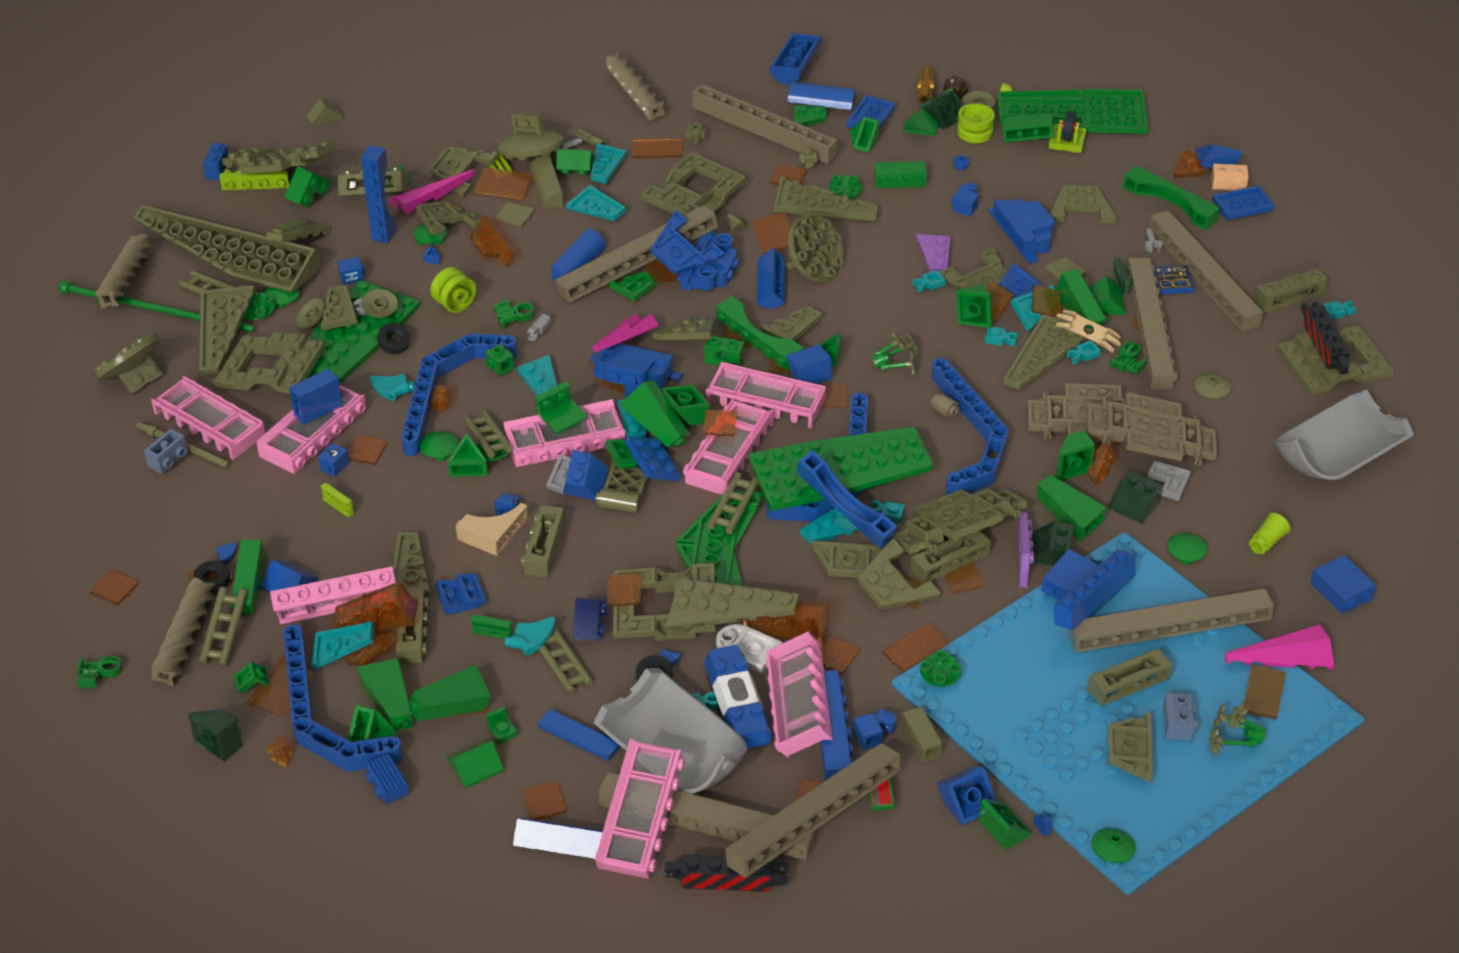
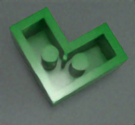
(304, 185)

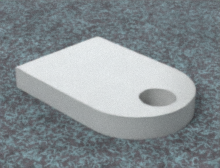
(751, 642)

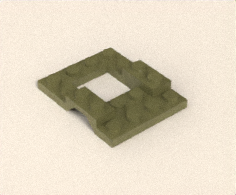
(674, 196)
(295, 362)
(1314, 375)
(630, 626)

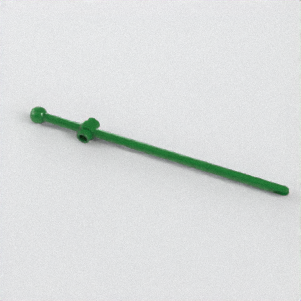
(66, 287)

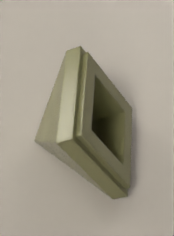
(735, 223)

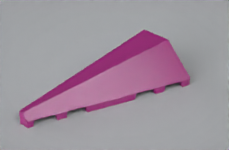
(409, 200)
(628, 329)
(1301, 647)

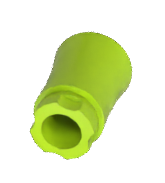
(1269, 533)

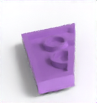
(935, 250)

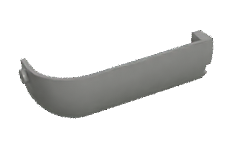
(1342, 438)
(670, 717)

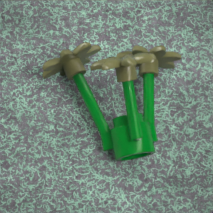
(881, 357)
(1253, 733)

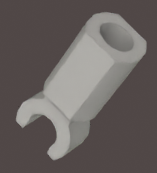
(539, 327)

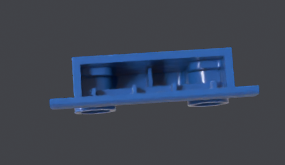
(1025, 225)
(713, 273)
(633, 365)

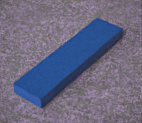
(578, 735)

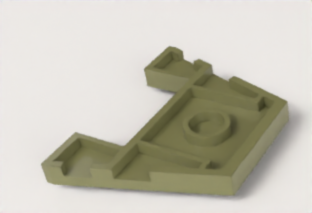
(459, 160)
(1082, 198)
(443, 212)
(984, 276)
(887, 585)

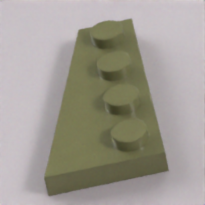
(295, 230)
(409, 563)

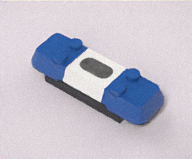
(737, 695)

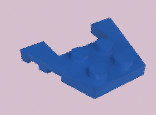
(677, 252)

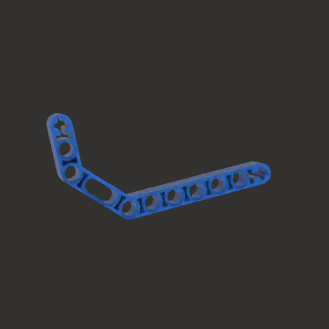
(432, 368)
(983, 420)
(812, 511)
(307, 733)

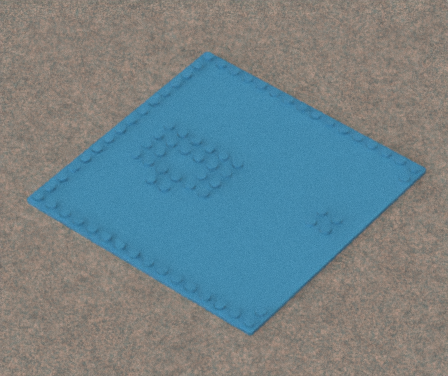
(1046, 738)

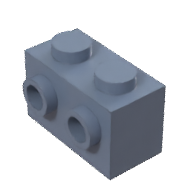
(166, 451)
(1178, 716)

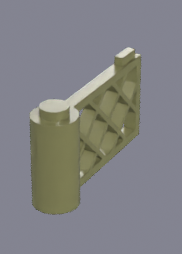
(621, 498)

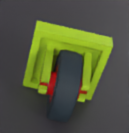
(1068, 135)

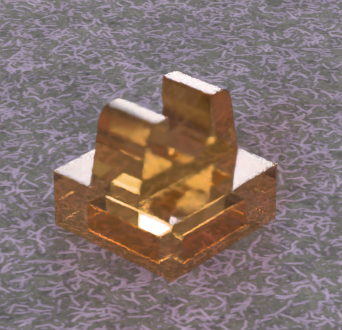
(280, 751)

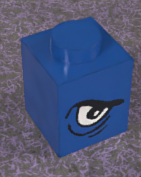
(333, 459)

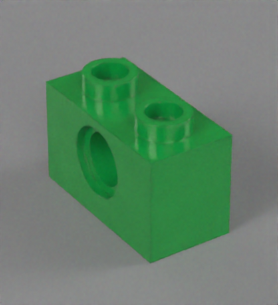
(723, 350)

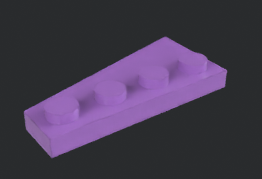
(1025, 545)

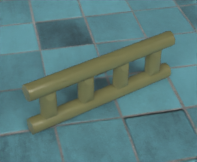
(210, 282)
(491, 427)
(737, 511)
(227, 636)
(560, 669)

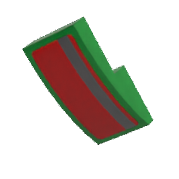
(882, 797)

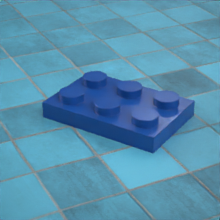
(871, 108)
(1243, 202)
(652, 458)

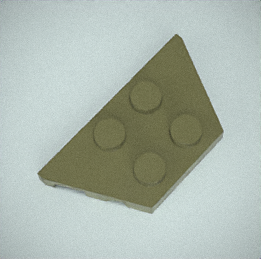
(687, 329)
(844, 558)
(1132, 746)

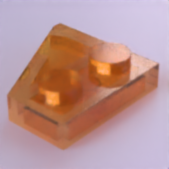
(1189, 165)
(1103, 459)
(363, 655)

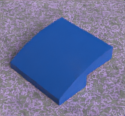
(460, 594)

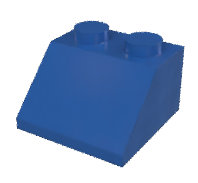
(585, 476)
(964, 793)

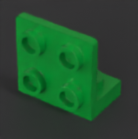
(558, 408)

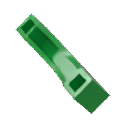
(1197, 209)
(732, 314)

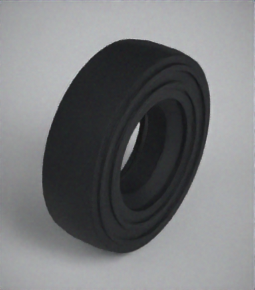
(390, 347)
(213, 567)
(653, 661)

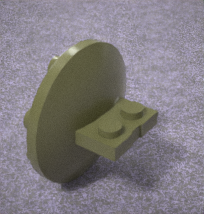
(529, 138)
(815, 248)
(133, 364)

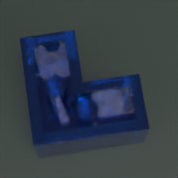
(588, 618)

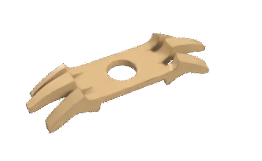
(1099, 334)

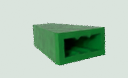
(1078, 297)
(656, 414)
(1071, 506)
(250, 573)
(387, 691)
(451, 696)

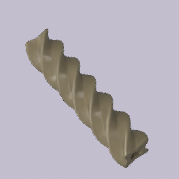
(633, 86)
(123, 270)
(180, 632)

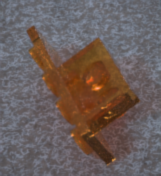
(491, 243)

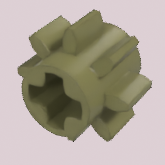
(696, 133)
(808, 158)

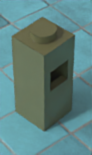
(921, 734)

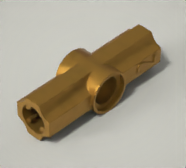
(925, 84)

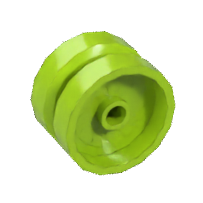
(975, 123)
(453, 290)

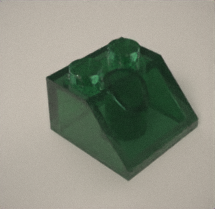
(943, 107)
(1136, 497)
(1051, 542)
(216, 732)

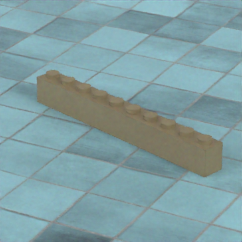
(764, 123)
(629, 257)
(1206, 271)
(1151, 325)
(1171, 620)
(812, 810)
(711, 817)

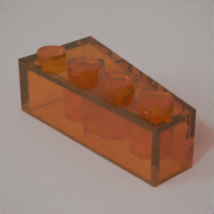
(385, 607)
(808, 617)

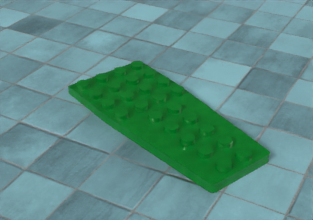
(1095, 109)
(353, 344)
(855, 460)

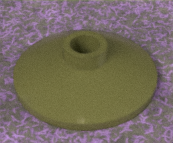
(979, 97)
(379, 303)
(310, 313)
(1212, 386)

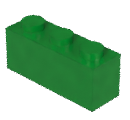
(1028, 127)
(900, 174)

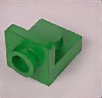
(249, 676)
(500, 725)

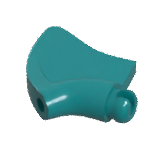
(391, 386)
(531, 636)

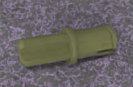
(589, 138)

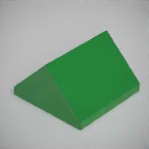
(1108, 297)
(974, 306)
(476, 763)
(1002, 823)

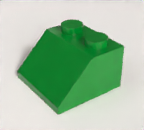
(574, 161)
(687, 402)
(1075, 456)

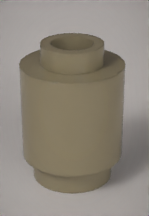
(945, 405)

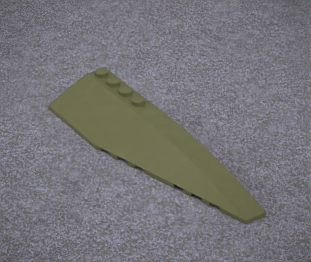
(235, 250)

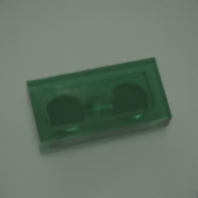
(1121, 276)

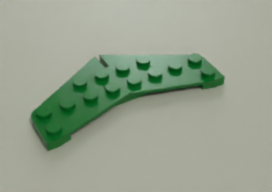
(714, 545)

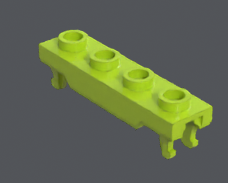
(259, 180)

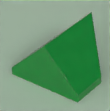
(921, 124)
(865, 134)
(833, 348)
(467, 460)
(368, 725)

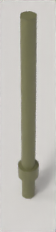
(154, 432)

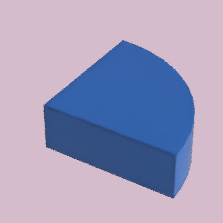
(431, 256)
(226, 552)
(672, 657)
(1043, 823)

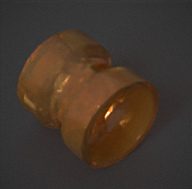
(440, 398)

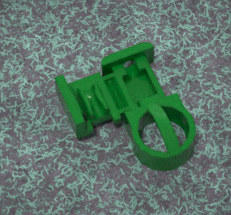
(508, 314)
(1128, 359)
(91, 670)

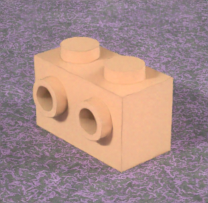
(1229, 177)

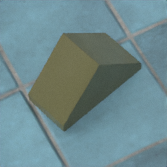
(323, 113)

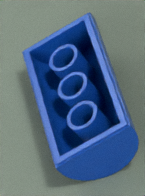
(794, 57)

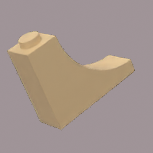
(491, 532)

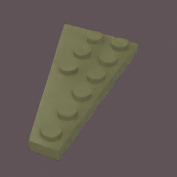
(809, 199)
(219, 321)
(1041, 351)
(724, 603)

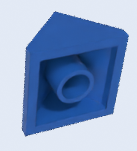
(1217, 155)
(810, 365)
(285, 575)

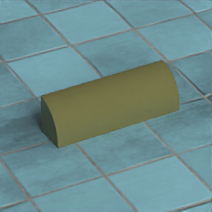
(546, 182)

